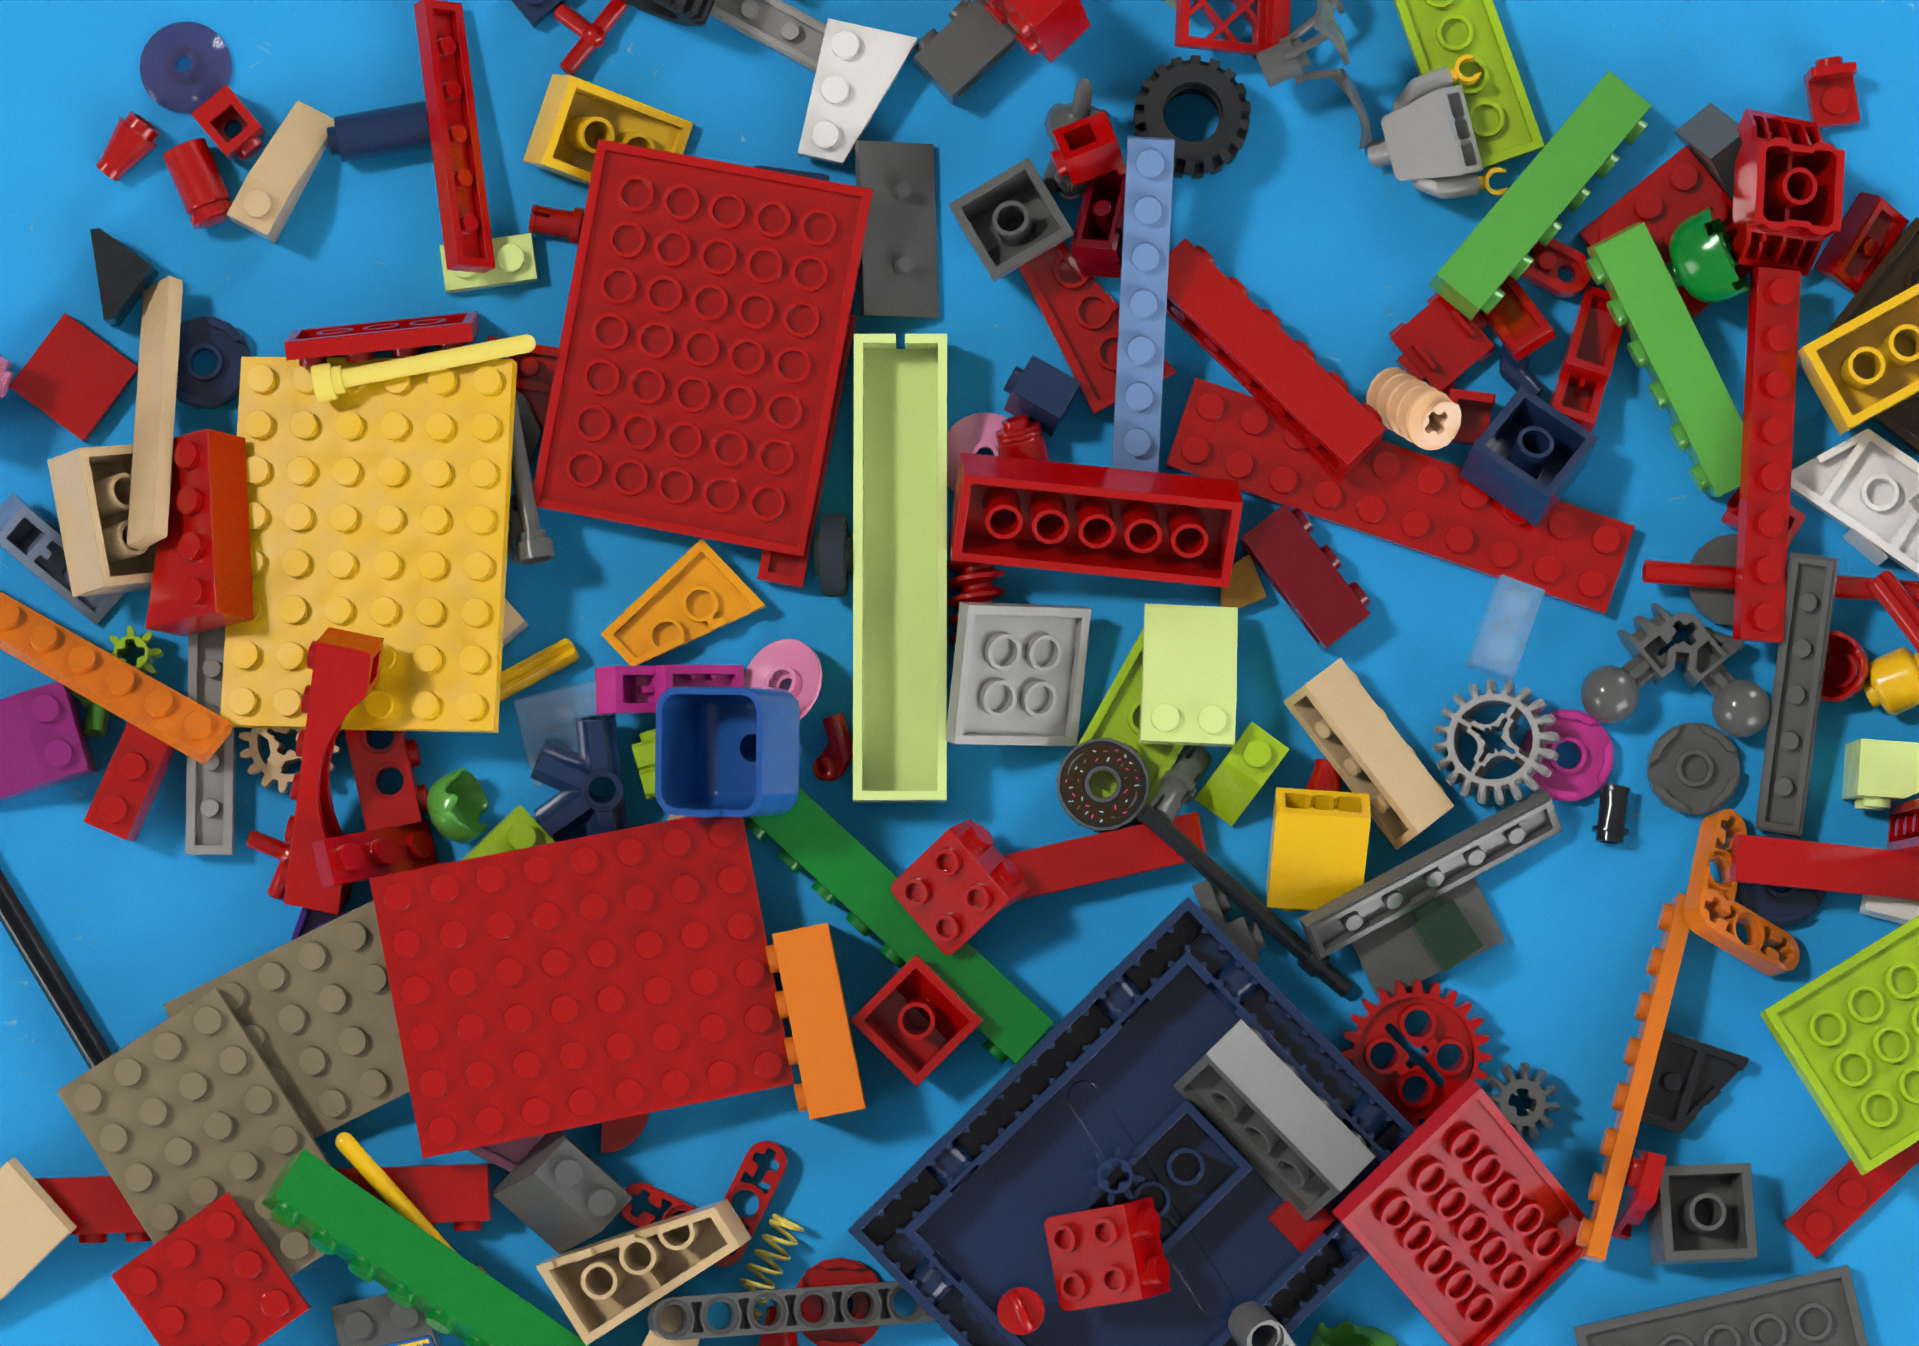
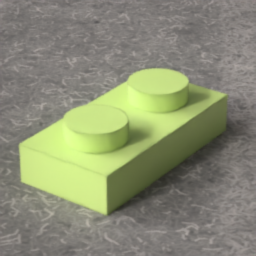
(513, 265)

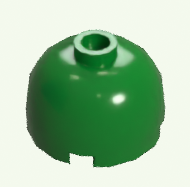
(1704, 259)

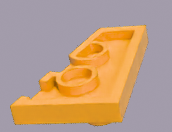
(681, 606)

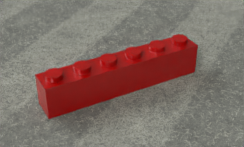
(1269, 362)

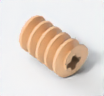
(1414, 409)

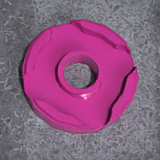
(1594, 756)

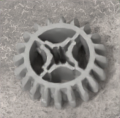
(1486, 761)

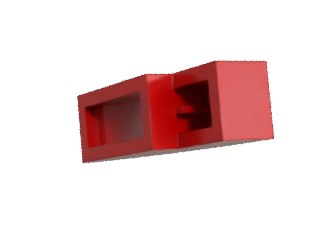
(1587, 360)

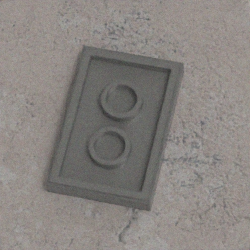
(1397, 954)

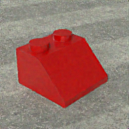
(916, 1019)

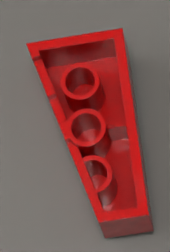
(206, 558)

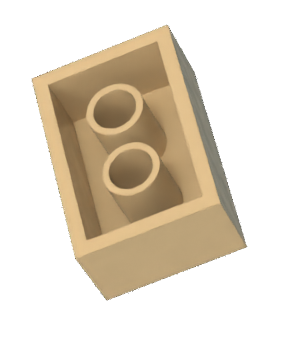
(93, 515)

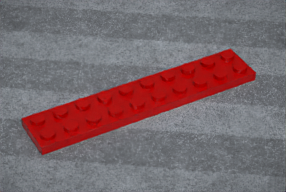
(1401, 500)

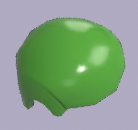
(456, 806)

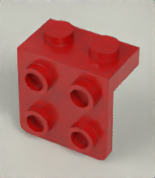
(959, 886)
(1107, 1255)

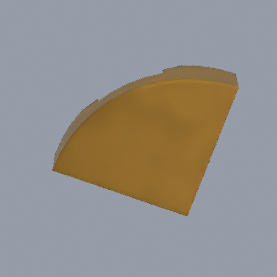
(1244, 585)

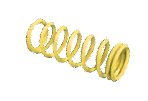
(776, 1223)

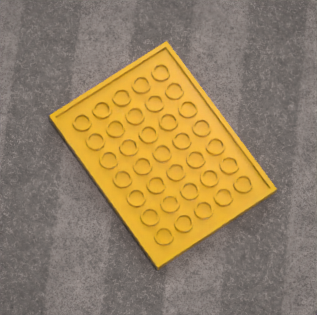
(379, 525)

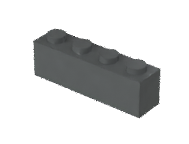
(963, 49)

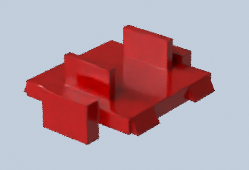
(1441, 343)

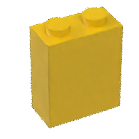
(1316, 847)

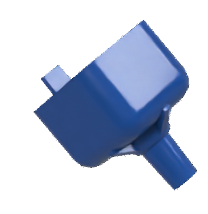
(727, 751)

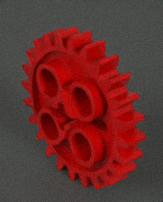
(1444, 1026)

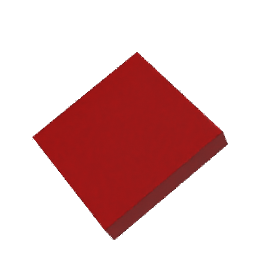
(75, 377)

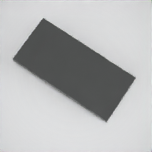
(900, 240)

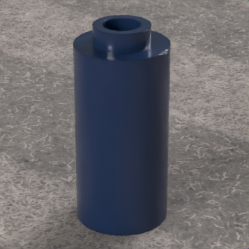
(380, 132)

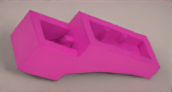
(639, 687)

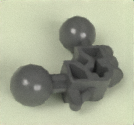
(1613, 691)

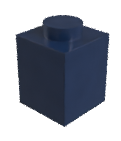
(1040, 393)

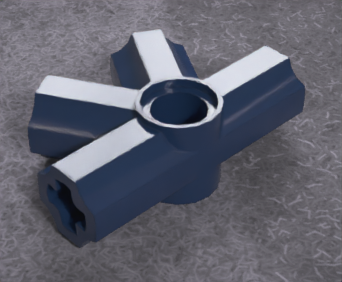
(572, 775)

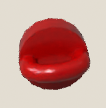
(1020, 1310)

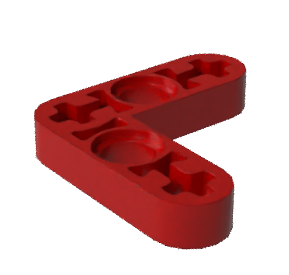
(748, 1165)

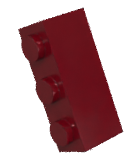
(1306, 575)

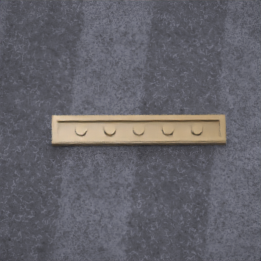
(155, 413)

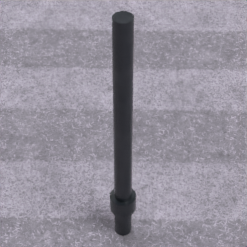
(1245, 901)

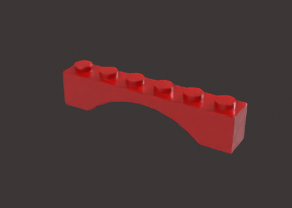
(342, 676)

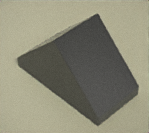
(1715, 144)

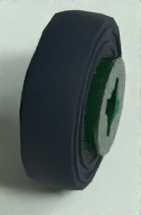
(833, 555)

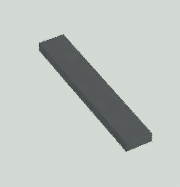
(1797, 694)
(1430, 874)

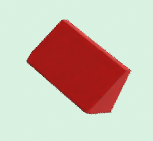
(1864, 240)

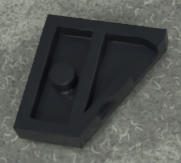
(1686, 1080)

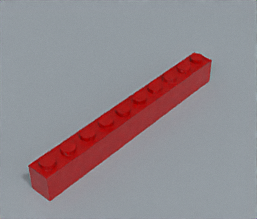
(438, 1191)

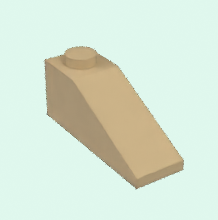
(281, 172)

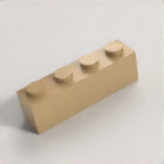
(1368, 753)

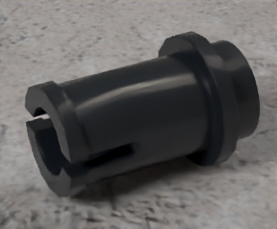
(1612, 814)

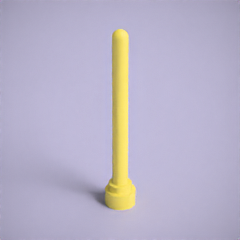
(333, 380)

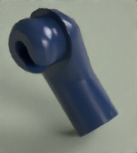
(1517, 373)

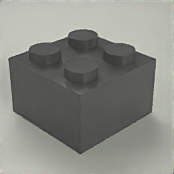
(1703, 1215)

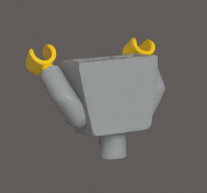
(1433, 137)

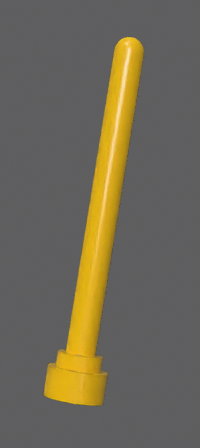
(385, 1186)

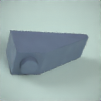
(41, 551)

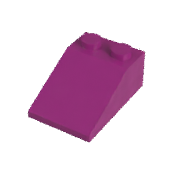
(41, 741)

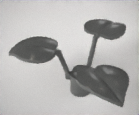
(1290, 57)

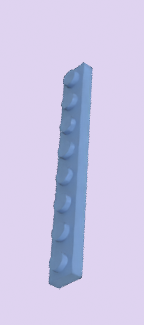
(1143, 303)

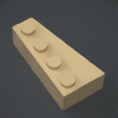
(630, 1271)

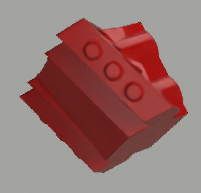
(1784, 192)

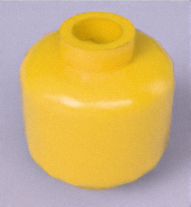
(1894, 681)

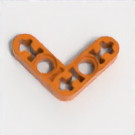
(1726, 912)

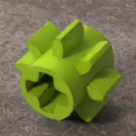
(145, 662)

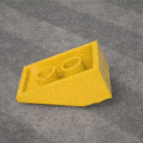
(581, 113)

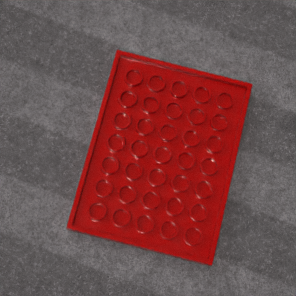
(701, 347)
(580, 982)

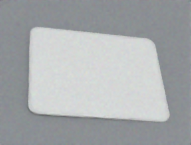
(1865, 547)

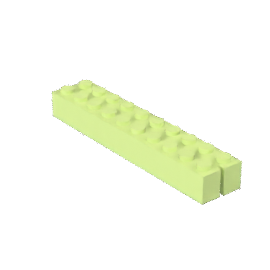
(900, 569)

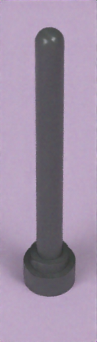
(533, 543)

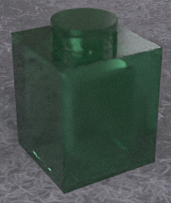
(1444, 933)

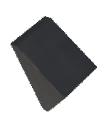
(120, 276)

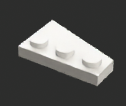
(849, 83)

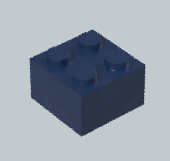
(1528, 456)

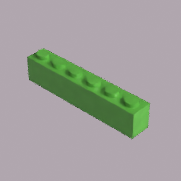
(1540, 196)
(1673, 355)

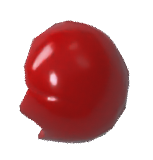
(1844, 668)

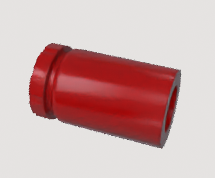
(198, 183)

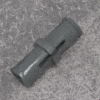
(1180, 782)

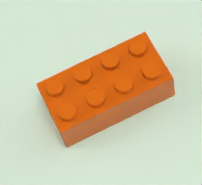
(818, 1021)

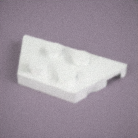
(1868, 489)

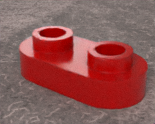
(1550, 259)

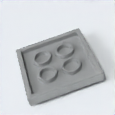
(1018, 674)

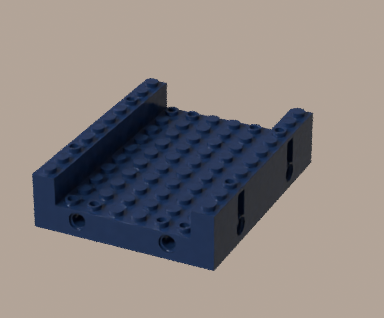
(1104, 1076)

